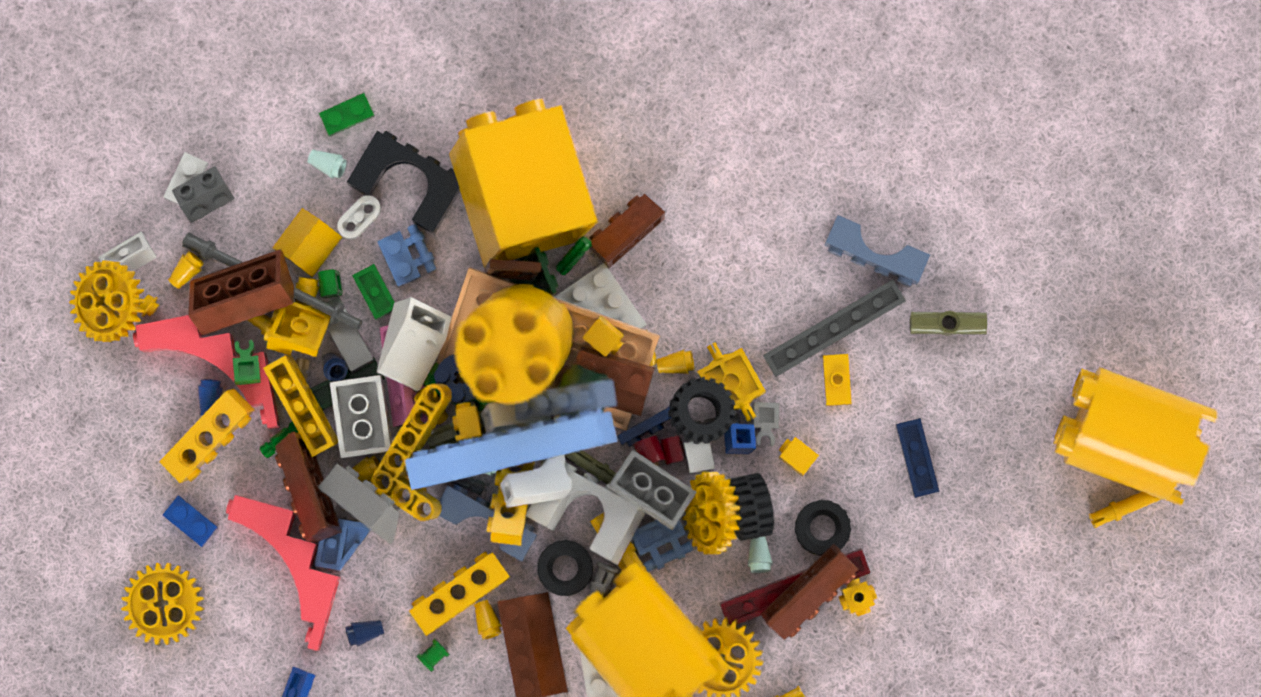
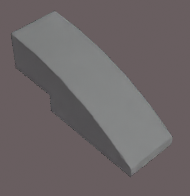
(349, 342)

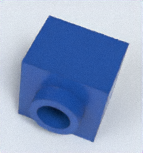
(744, 434)

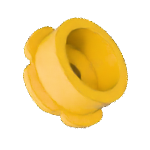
(149, 305)

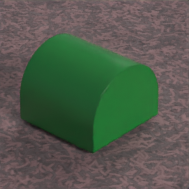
(330, 283)

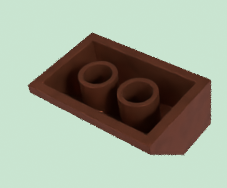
(626, 229)
(629, 378)

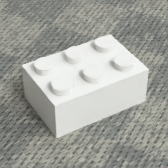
(361, 416)

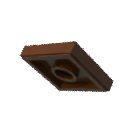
(513, 269)

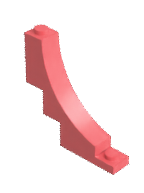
(182, 336)
(314, 587)

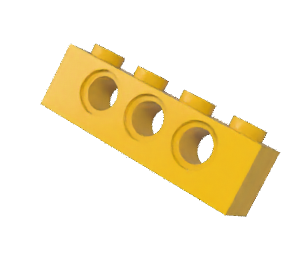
(301, 405)
(177, 459)
(507, 529)
(495, 577)

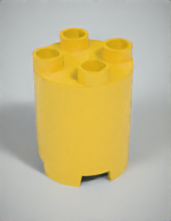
(514, 344)
(1134, 434)
(644, 640)

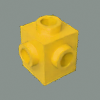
(847, 598)

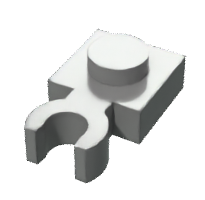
(766, 419)

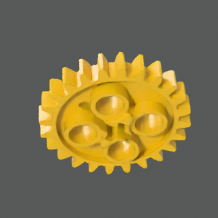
(106, 301)
(712, 513)
(185, 600)
(729, 637)

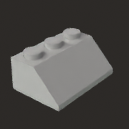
(652, 489)
(362, 501)

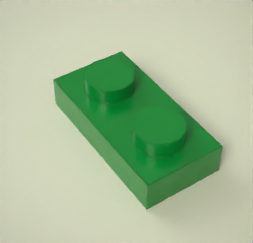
(346, 114)
(374, 291)

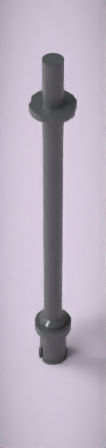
(208, 250)

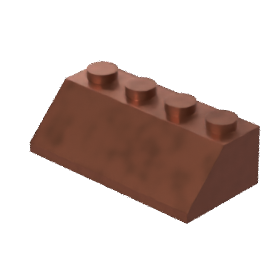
(240, 292)
(302, 481)
(809, 592)
(532, 646)

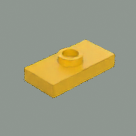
(837, 380)

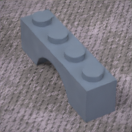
(847, 239)
(567, 400)
(458, 507)

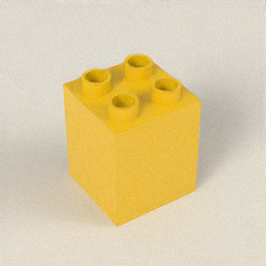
(521, 182)

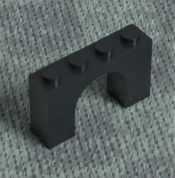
(386, 153)

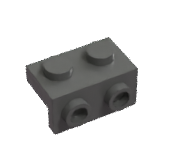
(203, 194)

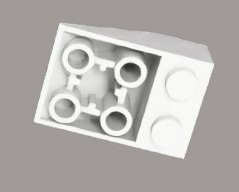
(412, 342)

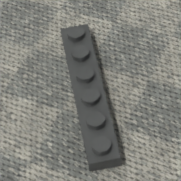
(834, 328)

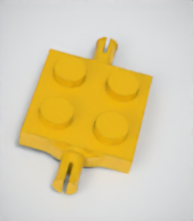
(737, 375)

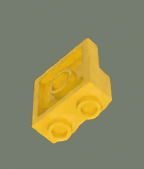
(297, 329)

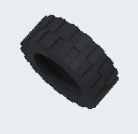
(811, 511)
(546, 562)

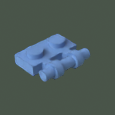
(399, 257)
(657, 534)

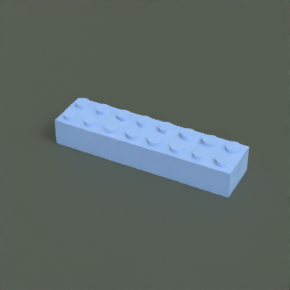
(510, 448)

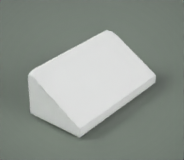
(132, 252)

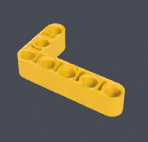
(401, 446)

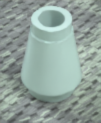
(328, 163)
(759, 556)

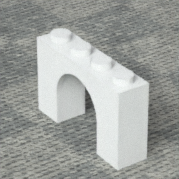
(533, 486)
(620, 515)

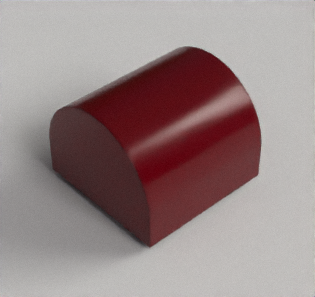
(650, 449)
(673, 450)

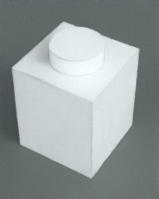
(698, 457)

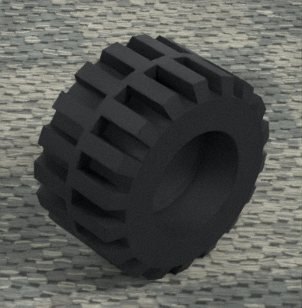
(716, 395)
(755, 507)

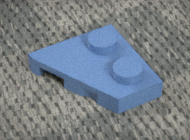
(338, 549)

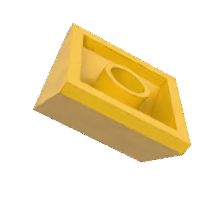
(307, 242)

